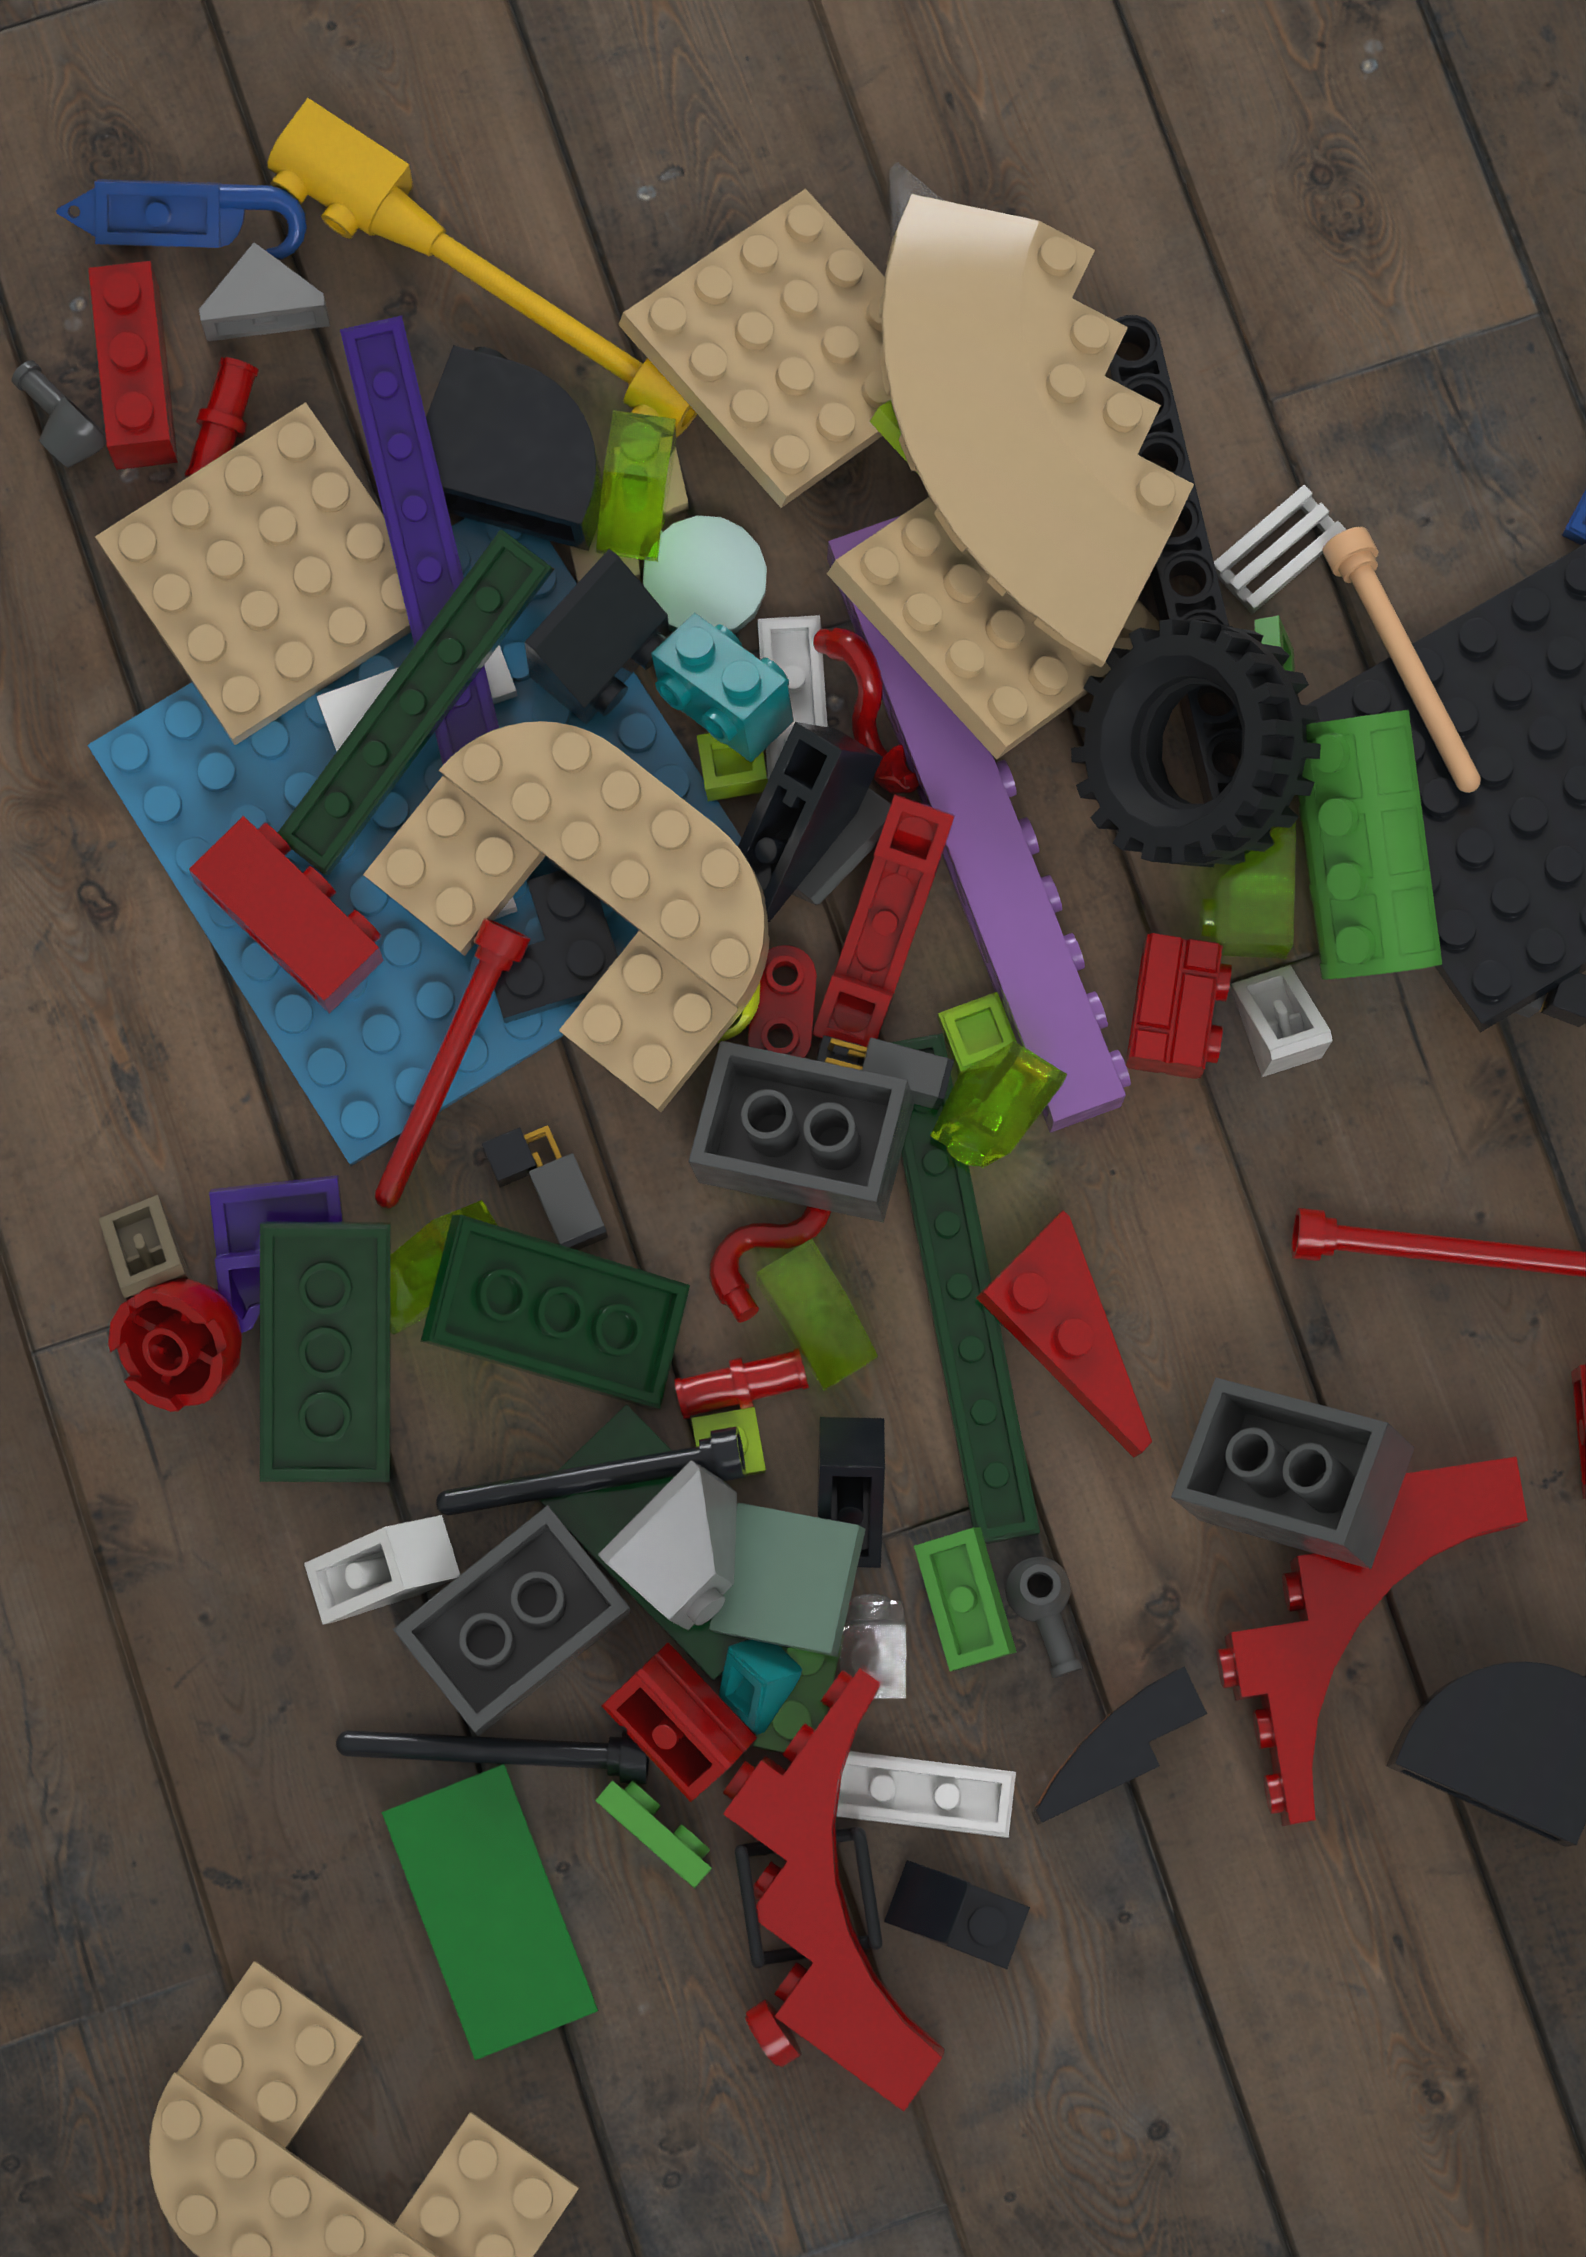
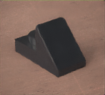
(956, 1914)

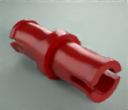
(222, 419)
(741, 1383)

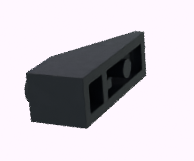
(805, 807)

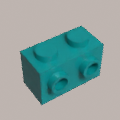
(723, 686)

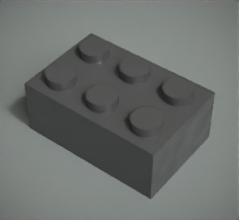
(802, 1131)
(1293, 1472)
(512, 1620)

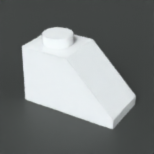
(382, 1568)

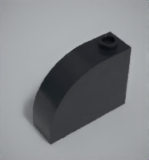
(514, 449)
(1506, 1744)

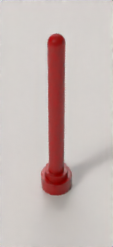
(496, 952)
(1320, 1235)

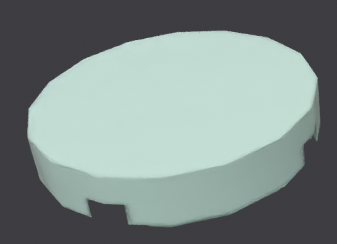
(708, 571)

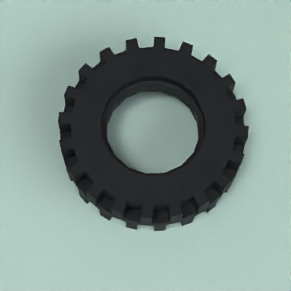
(1127, 743)

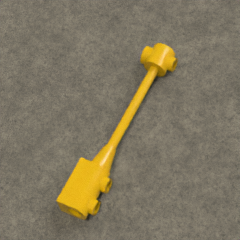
(370, 190)

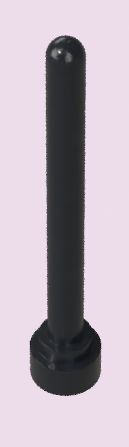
(719, 1454)
(619, 1756)

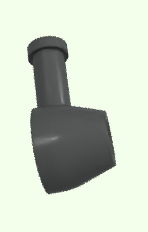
(68, 431)
(1045, 1610)

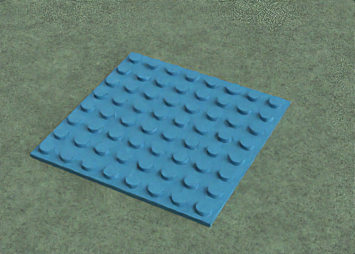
(378, 1045)

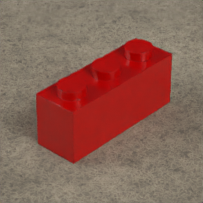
(132, 365)
(288, 912)

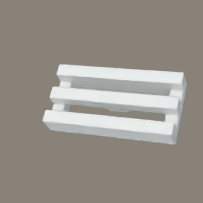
(1315, 516)

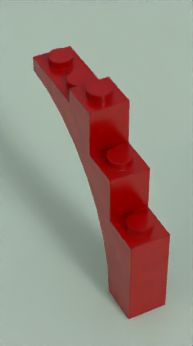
(1296, 1660)
(839, 1997)

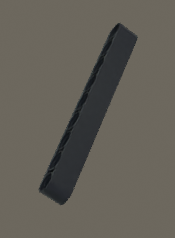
(1182, 554)

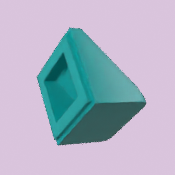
(757, 1681)

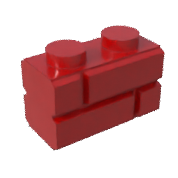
(1176, 1006)
(679, 1722)

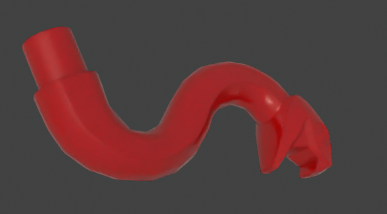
(853, 649)
(724, 1267)

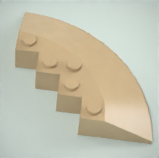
(1016, 419)

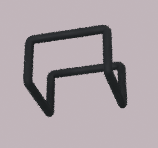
(760, 1958)

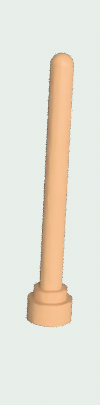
(1354, 559)

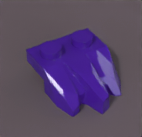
(237, 1231)

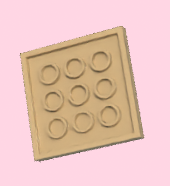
(775, 345)
(264, 573)
(962, 634)

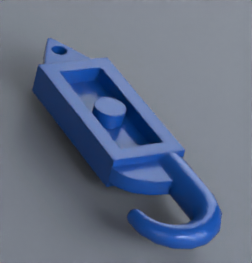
(181, 213)

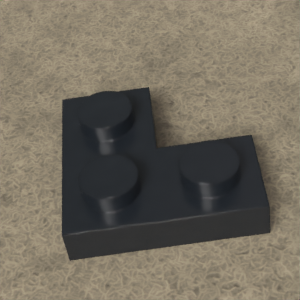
(568, 960)

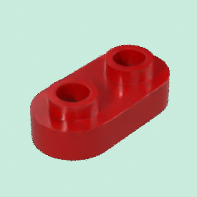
(785, 1006)

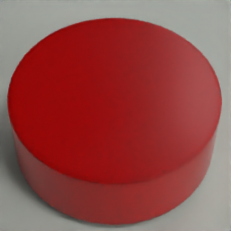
(772, 2034)

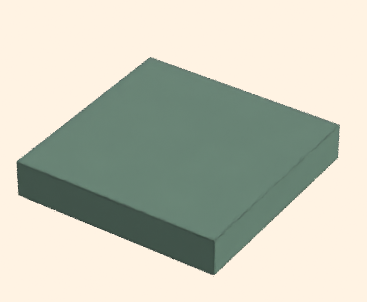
(790, 1579)

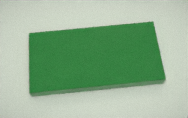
(490, 1912)

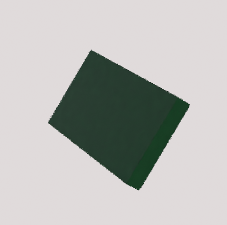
(555, 1312)
(325, 1351)
(602, 1514)

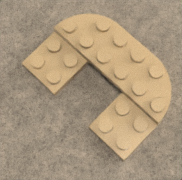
(629, 843)
(241, 2193)

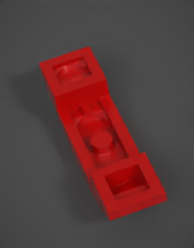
(884, 922)

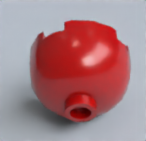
(177, 1343)

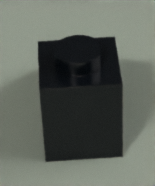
(853, 1478)

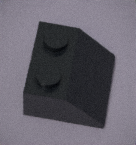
(597, 639)

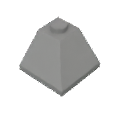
(681, 1547)

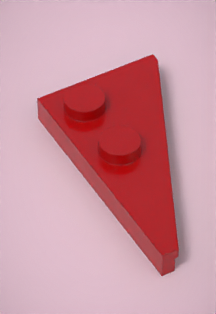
(1057, 1315)

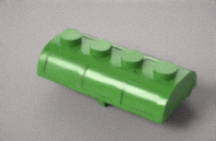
(1368, 849)

